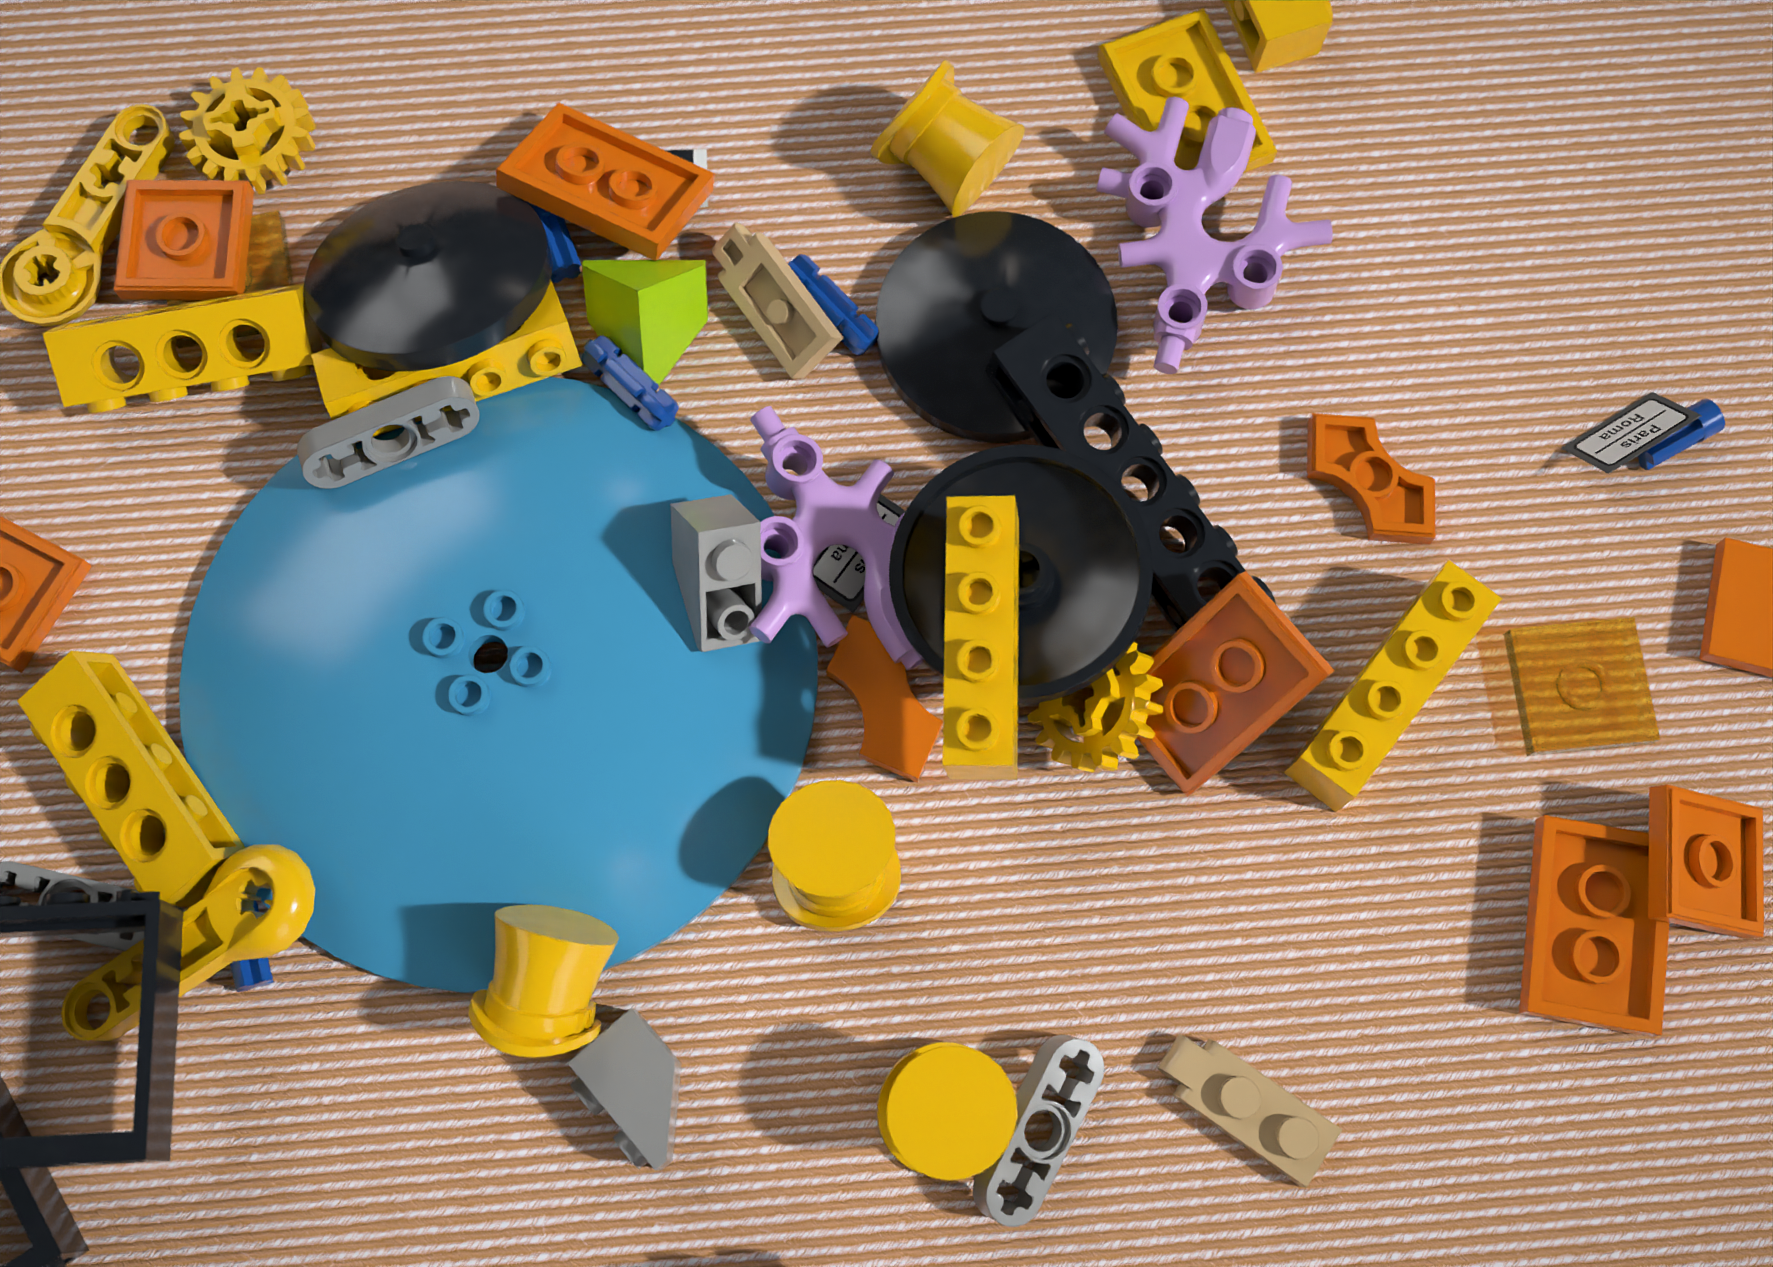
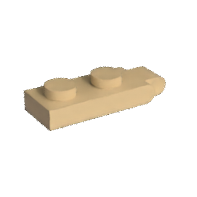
(774, 300)
(1250, 1108)

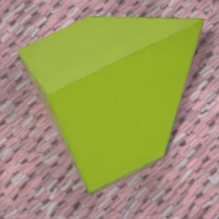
(647, 308)

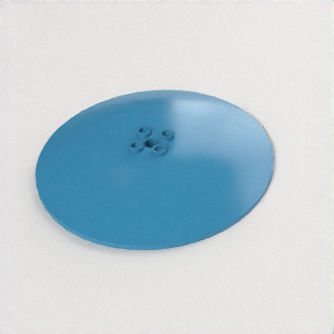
(584, 775)

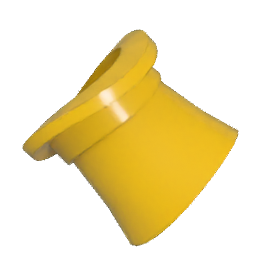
(949, 140)
(834, 856)
(542, 981)
(947, 1111)

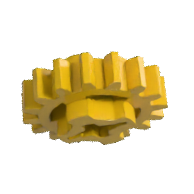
(253, 126)
(1104, 713)

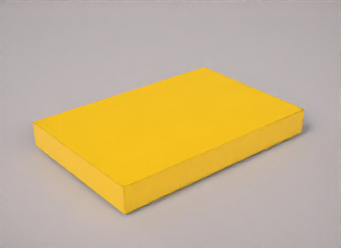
(1184, 62)

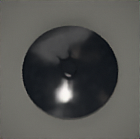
(428, 276)
(968, 293)
(1079, 565)

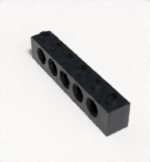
(1061, 351)

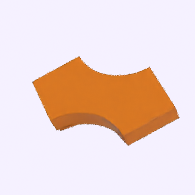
(1391, 499)
(896, 726)

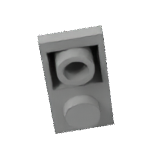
(718, 569)
(638, 1085)

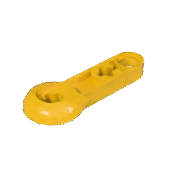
(82, 225)
(213, 936)

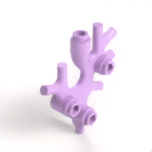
(1176, 200)
(823, 518)

